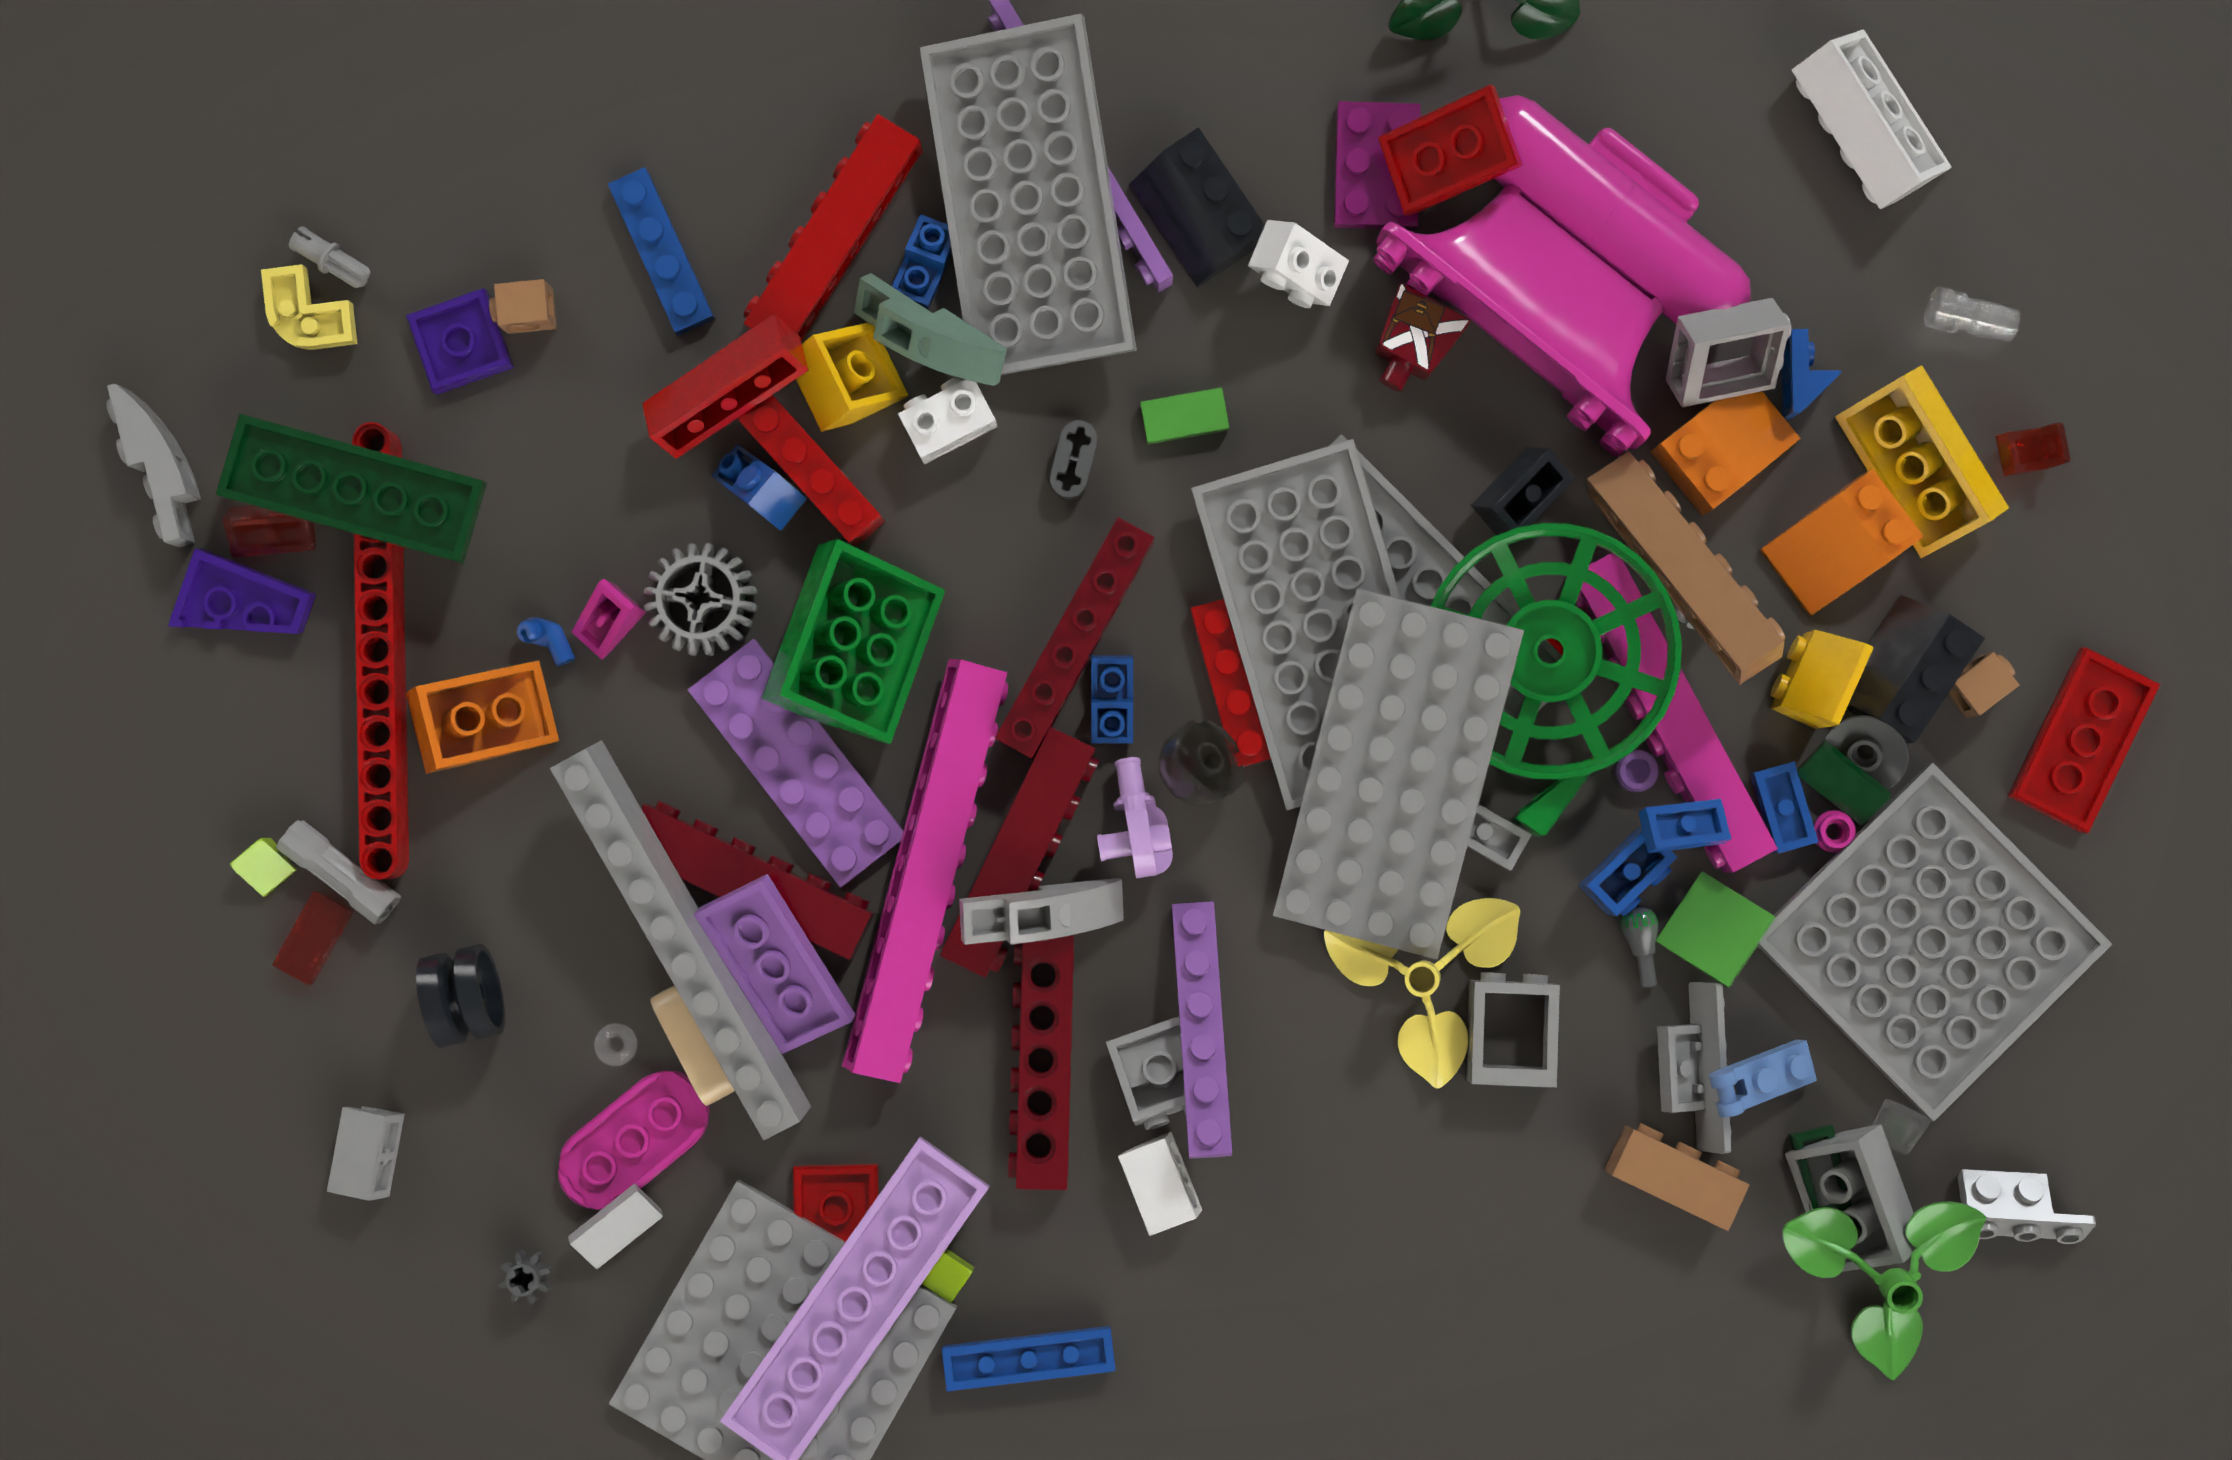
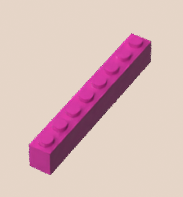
(1684, 736)

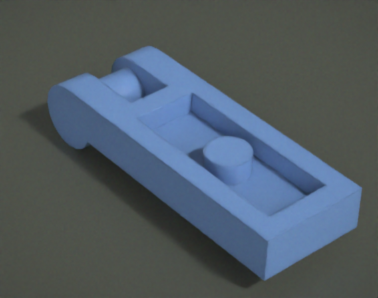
(1762, 1077)

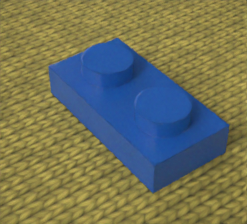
(1784, 807)
(1684, 825)

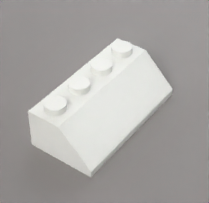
(1870, 118)

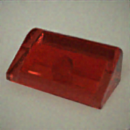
(263, 532)

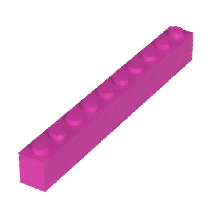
(925, 871)

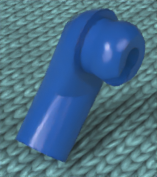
(549, 635)

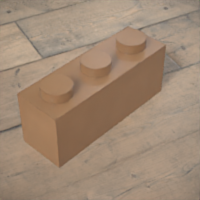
(1677, 1175)

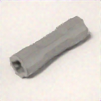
(315, 853)

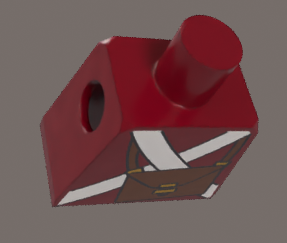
(1416, 336)

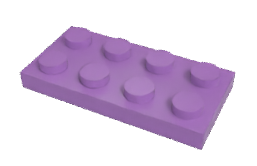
(774, 964)

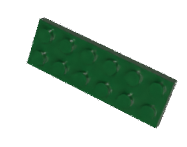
(351, 488)

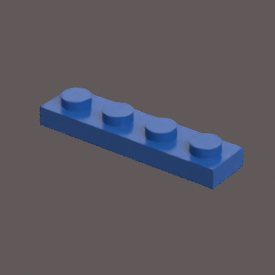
(661, 251)
(1028, 1358)

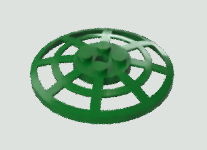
(1580, 645)

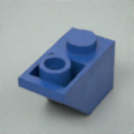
(759, 486)

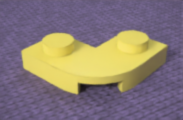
(299, 322)

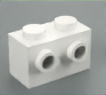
(1298, 264)
(947, 418)

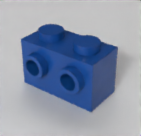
(1625, 874)

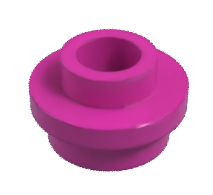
(1845, 826)

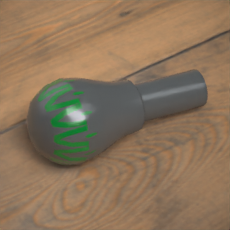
(1640, 931)

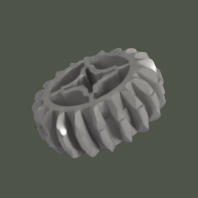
(699, 618)

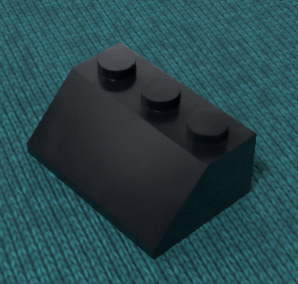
(1198, 207)
(1912, 666)

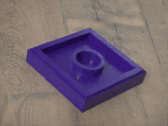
(459, 341)

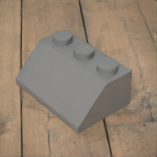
(1873, 1184)

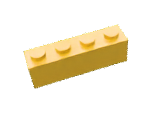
(1923, 459)

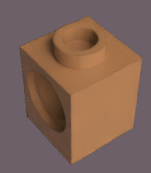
(523, 306)
(1983, 684)

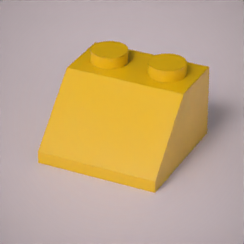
(848, 376)
(1820, 678)

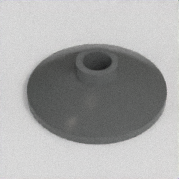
(1890, 752)

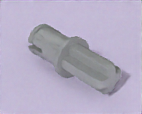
(329, 257)

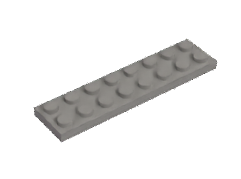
(1424, 559)

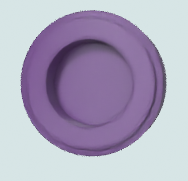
(1636, 771)

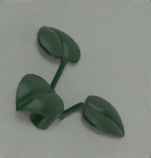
(1437, 17)

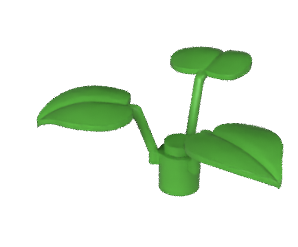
(1887, 1335)

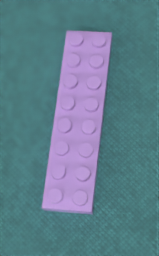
(855, 1303)

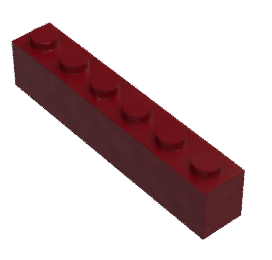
(1027, 838)
(724, 866)

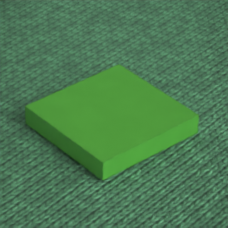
(1715, 929)

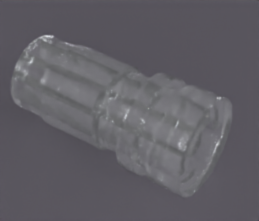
(1973, 316)

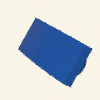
(924, 261)
(1112, 699)

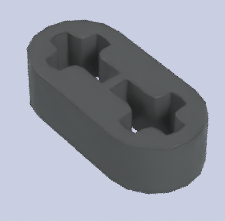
(1083, 462)

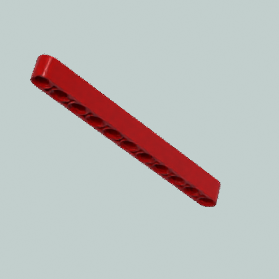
(371, 674)

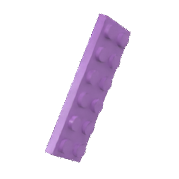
(798, 767)

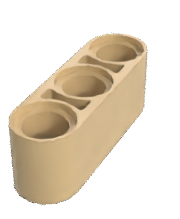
(691, 1047)

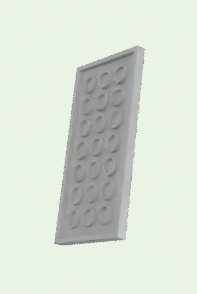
(1029, 193)
(1288, 561)
(1398, 773)

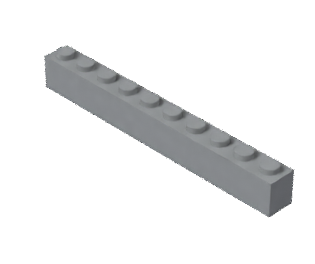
(668, 920)

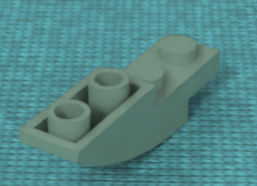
(929, 338)

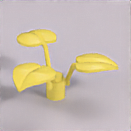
(1433, 1043)

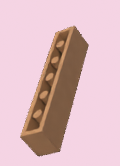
(1691, 574)

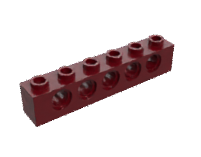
(1075, 638)
(1050, 1169)

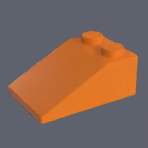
(1724, 448)
(1841, 542)
(481, 716)

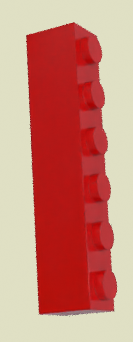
(837, 228)

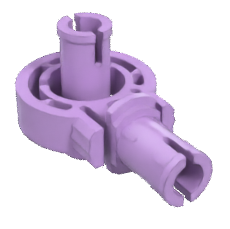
(1147, 825)

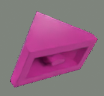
(606, 618)

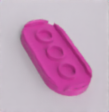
(632, 1139)

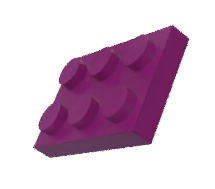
(1362, 180)

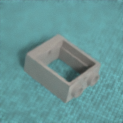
(1699, 382)
(1506, 1074)

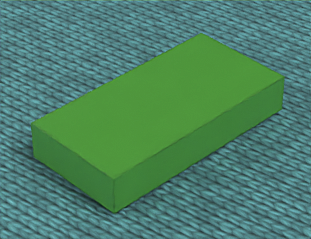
(1184, 416)

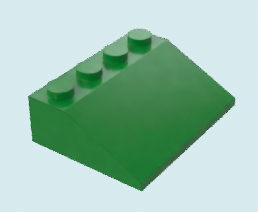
(853, 642)

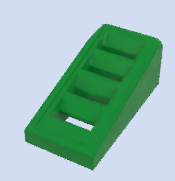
(1546, 808)

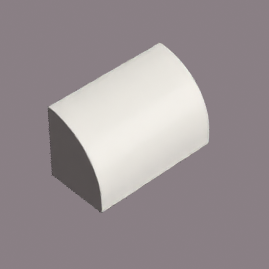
(1160, 1183)

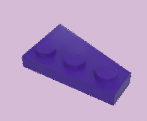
(236, 597)

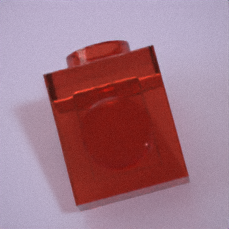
(2033, 449)

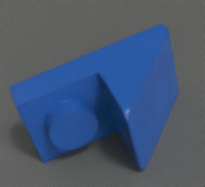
(1799, 383)

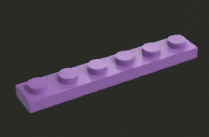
(1201, 1030)

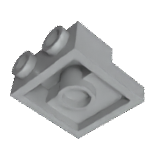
(1151, 1072)

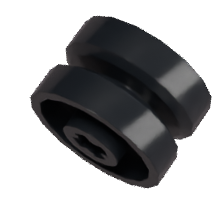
(460, 995)

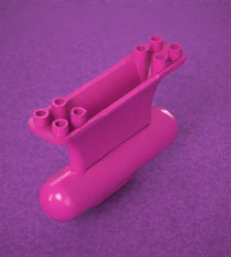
(1574, 264)

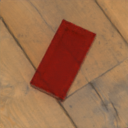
(312, 938)

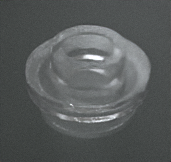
(603, 1048)

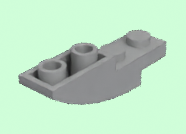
(152, 449)
(1042, 914)

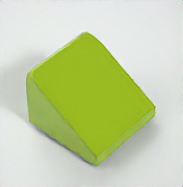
(263, 866)
(948, 1275)

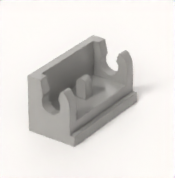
(365, 1153)

